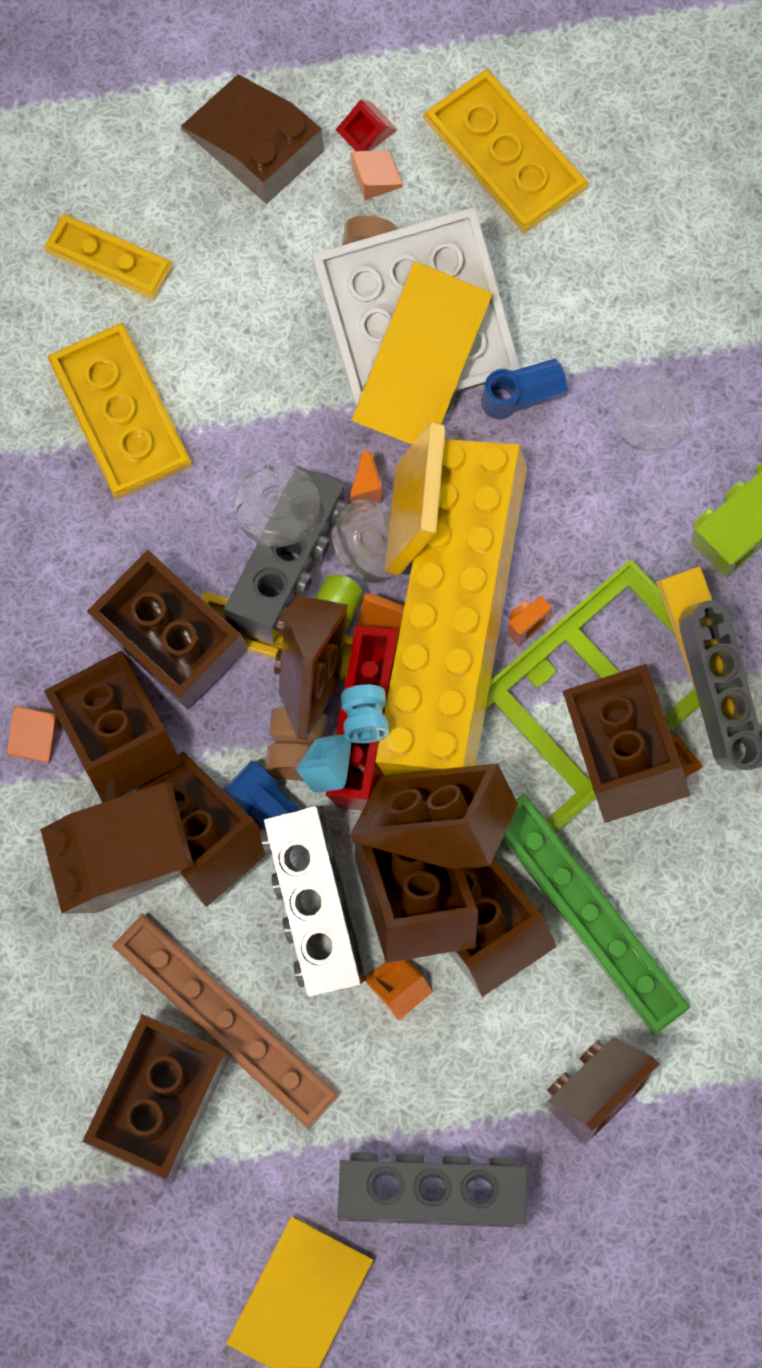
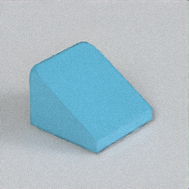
(326, 764)

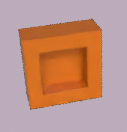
(528, 619)

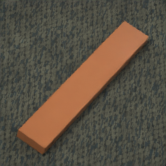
(226, 1021)

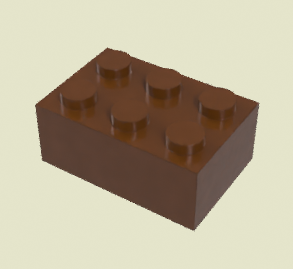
(167, 629)
(416, 905)
(156, 1099)

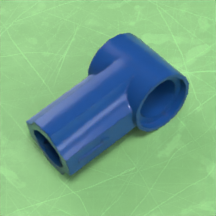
(525, 385)
(258, 794)

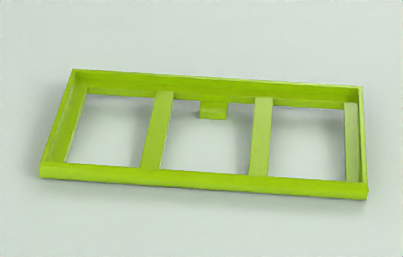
(539, 671)

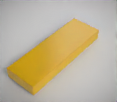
(108, 256)

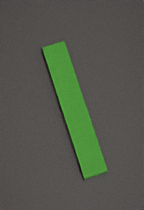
(592, 918)

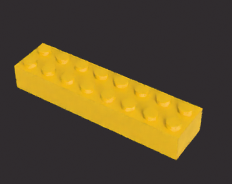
(454, 612)

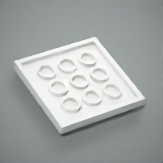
(367, 277)

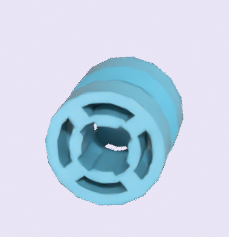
(364, 714)

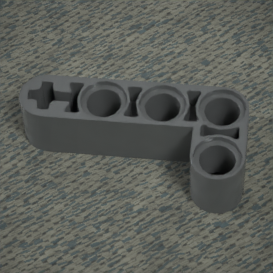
(713, 689)

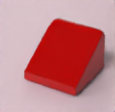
(365, 127)

